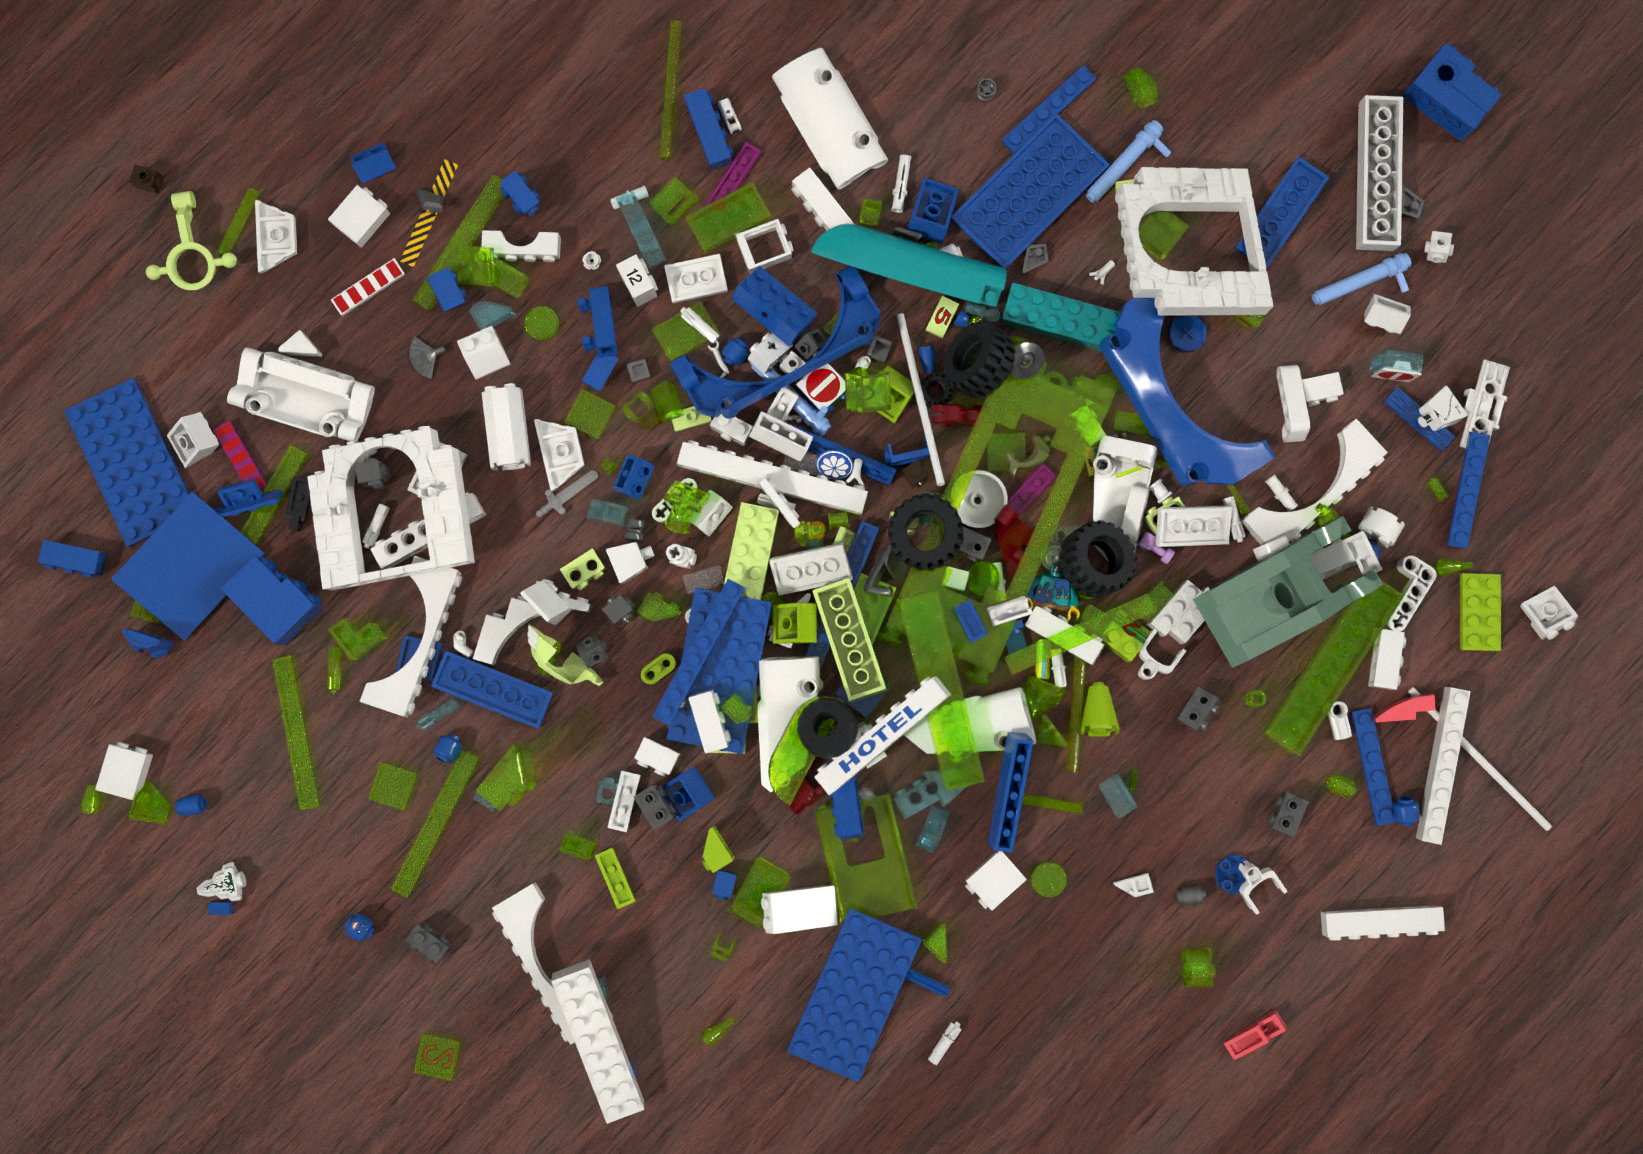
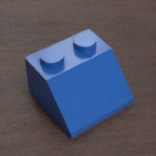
(688, 793)

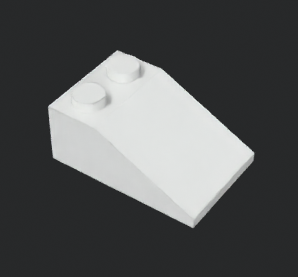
(547, 602)

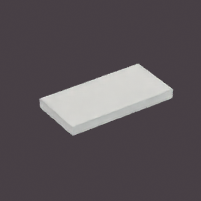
(1193, 526)
(810, 568)

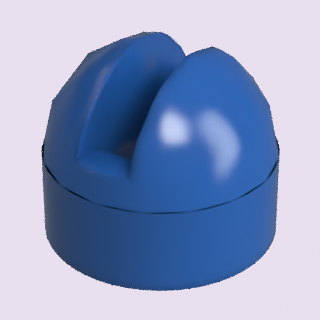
(962, 320)

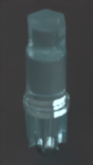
(437, 714)

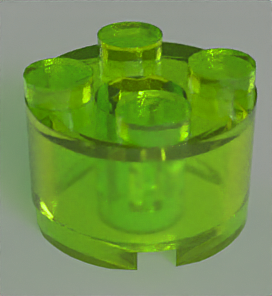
(1197, 967)

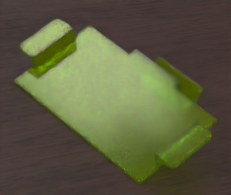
(772, 597)

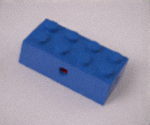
(774, 306)

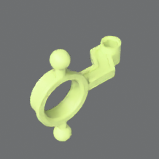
(183, 204)

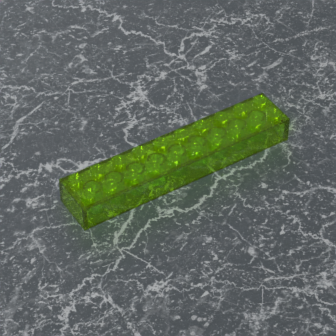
(1331, 669)
(949, 721)

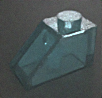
(490, 314)
(932, 829)

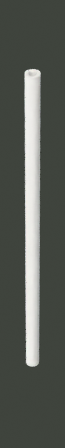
(920, 400)
(1495, 774)

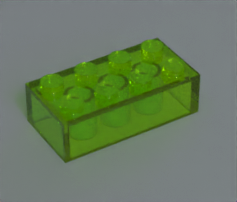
(727, 217)

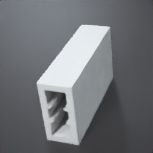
(799, 909)

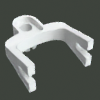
(1152, 665)
(1254, 877)

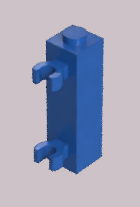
(603, 322)

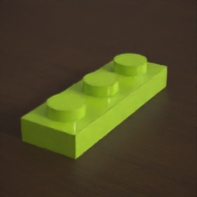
(615, 878)

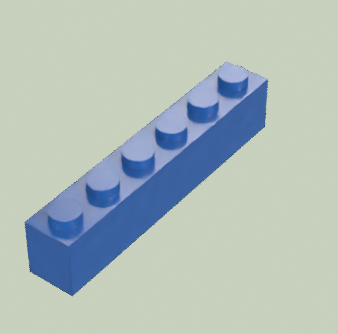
(1010, 791)

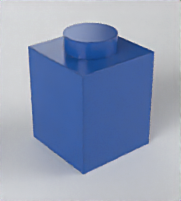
(724, 884)

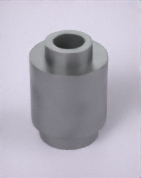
(1190, 895)

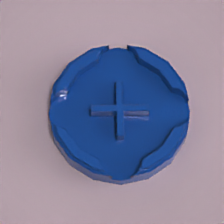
(1187, 333)

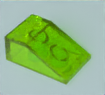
(761, 878)

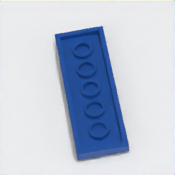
(1286, 207)
(492, 689)

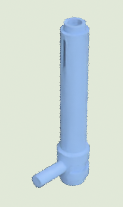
(1143, 140)
(1388, 267)
(811, 416)

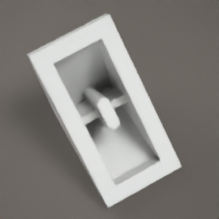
(299, 345)

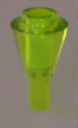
(1448, 566)
(713, 1034)

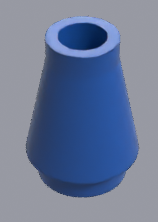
(927, 358)

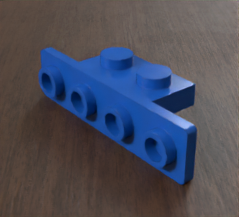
(244, 497)

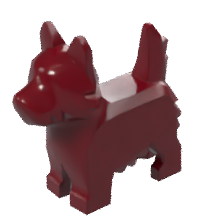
(955, 415)
(807, 792)

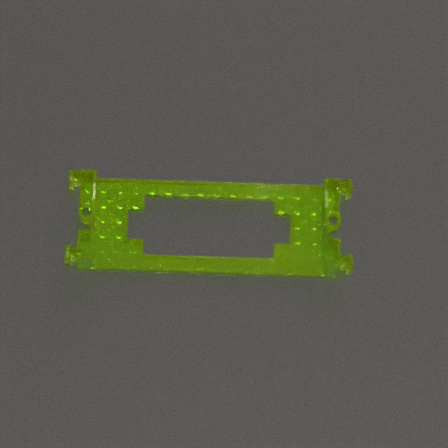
(1077, 415)

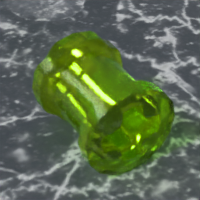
(838, 520)
(1261, 698)

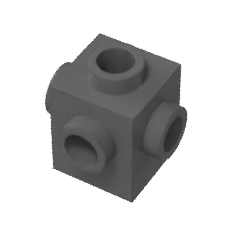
(810, 343)
(592, 650)

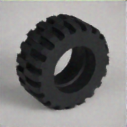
(978, 359)
(917, 507)
(1115, 546)

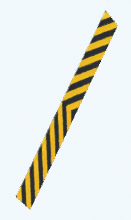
(426, 218)

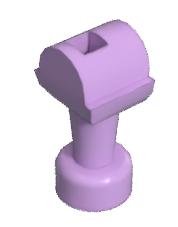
(1148, 543)

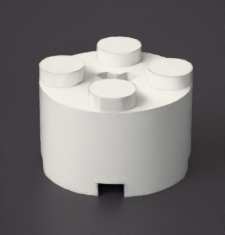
(1381, 527)

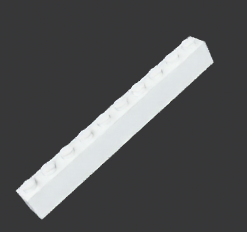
(787, 482)

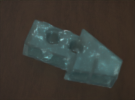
(640, 229)
(908, 808)

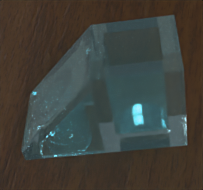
(607, 512)

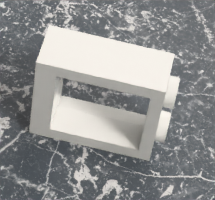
(761, 230)

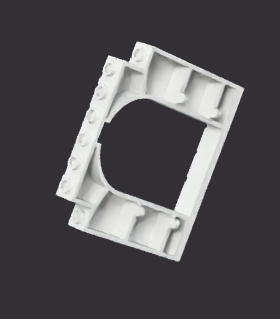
(1204, 290)
(337, 517)

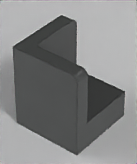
(879, 349)

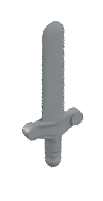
(556, 501)

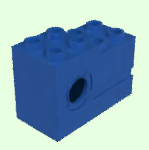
(1452, 92)
(272, 599)

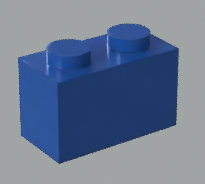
(446, 289)

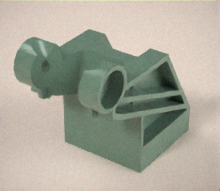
(1278, 597)

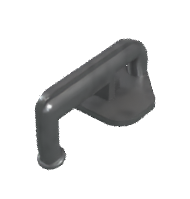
(888, 560)

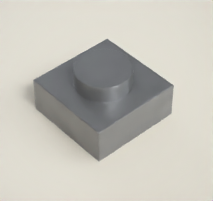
(638, 371)

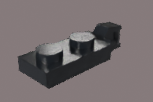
(298, 503)

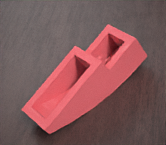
(1406, 708)
(1255, 1034)

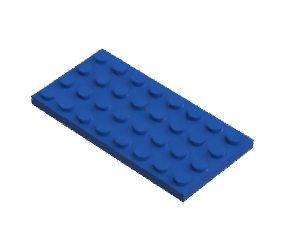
(1029, 191)
(128, 459)
(729, 667)
(854, 994)

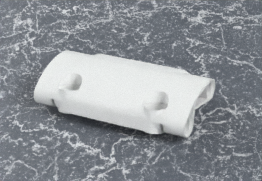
(829, 118)
(301, 394)

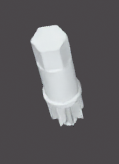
(701, 326)
(376, 524)
(1236, 525)
(944, 1043)

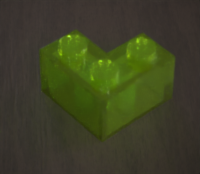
(355, 642)

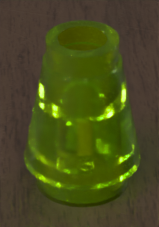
(90, 801)

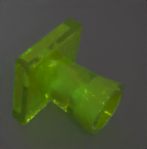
(685, 501)

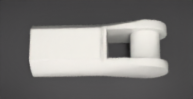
(728, 114)

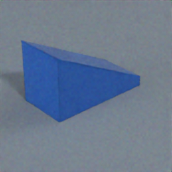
(221, 908)

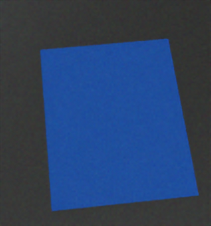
(185, 565)

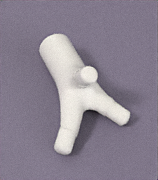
(1103, 271)
(856, 473)

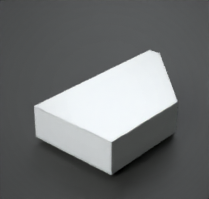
(1136, 885)

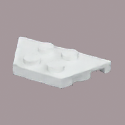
(274, 236)
(559, 451)

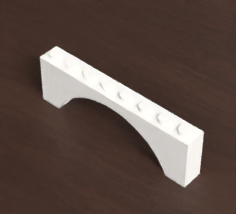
(1357, 455)
(400, 689)
(518, 921)

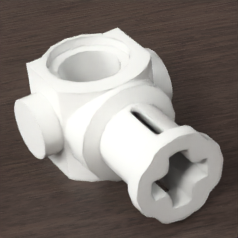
(681, 556)

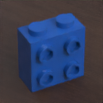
(524, 200)

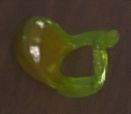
(647, 421)

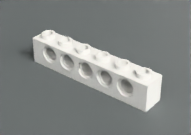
(382, 547)

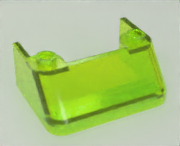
(510, 778)

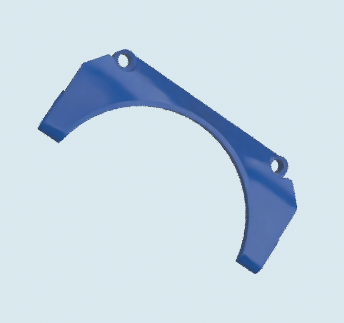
(855, 327)
(1182, 443)

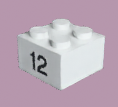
(637, 281)

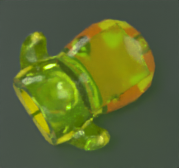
(811, 530)

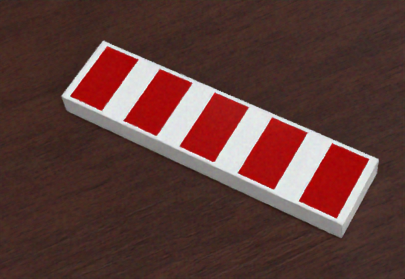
(368, 287)

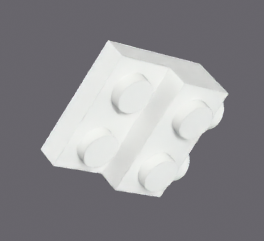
(1549, 613)

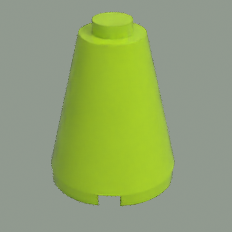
(1099, 712)

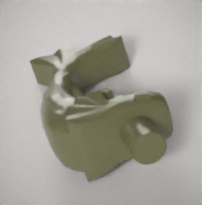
(1039, 455)

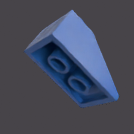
(933, 210)

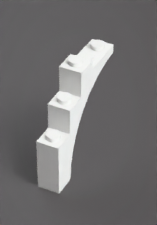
(497, 630)

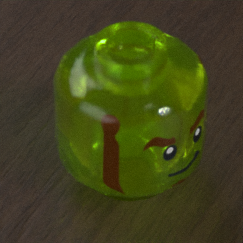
(1249, 321)

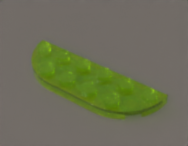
(791, 759)

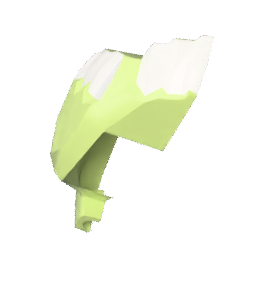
(573, 668)

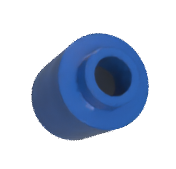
(191, 805)

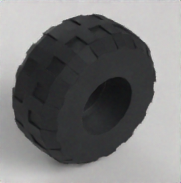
(840, 740)

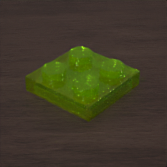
(475, 265)

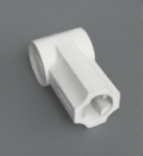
(1339, 722)

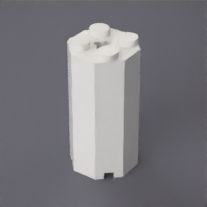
(506, 427)

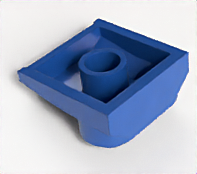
(144, 641)

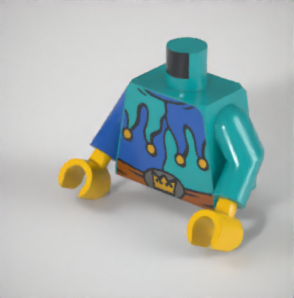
(1053, 592)

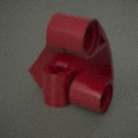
(1012, 538)

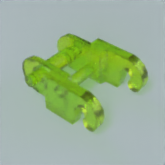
(727, 952)

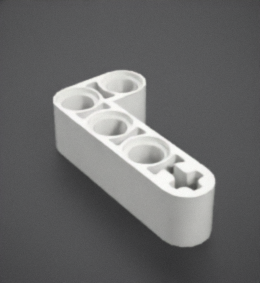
(1293, 404)
(1412, 601)

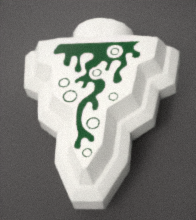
(224, 884)

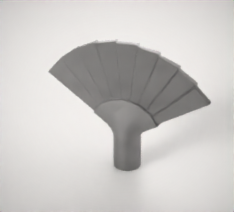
(424, 357)

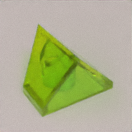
(1041, 696)
(149, 805)

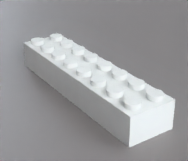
(1379, 173)
(598, 1041)

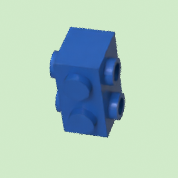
(633, 477)

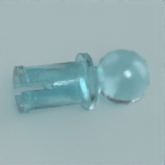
(992, 314)

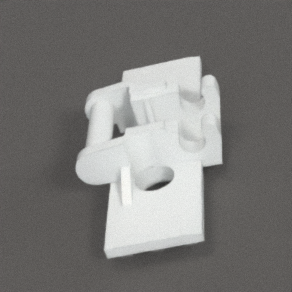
(1480, 401)

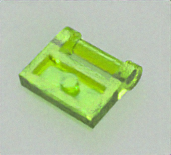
(669, 197)

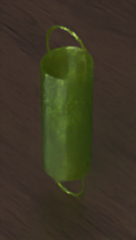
(1133, 780)

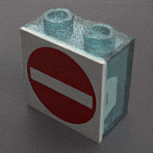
(1397, 365)

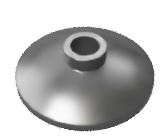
(1024, 353)

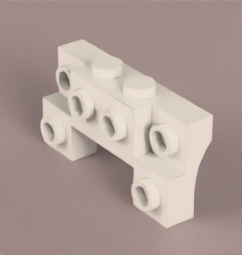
(1344, 555)

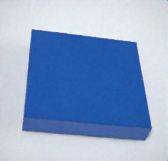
(408, 649)

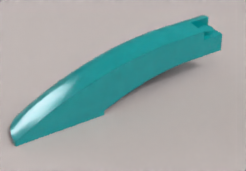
(912, 263)

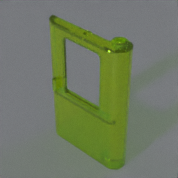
(870, 887)

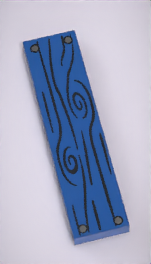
(1409, 411)

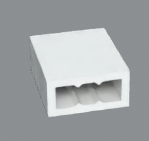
(359, 215)
(124, 770)
(994, 880)

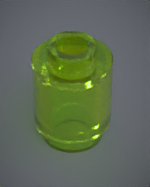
(1341, 785)

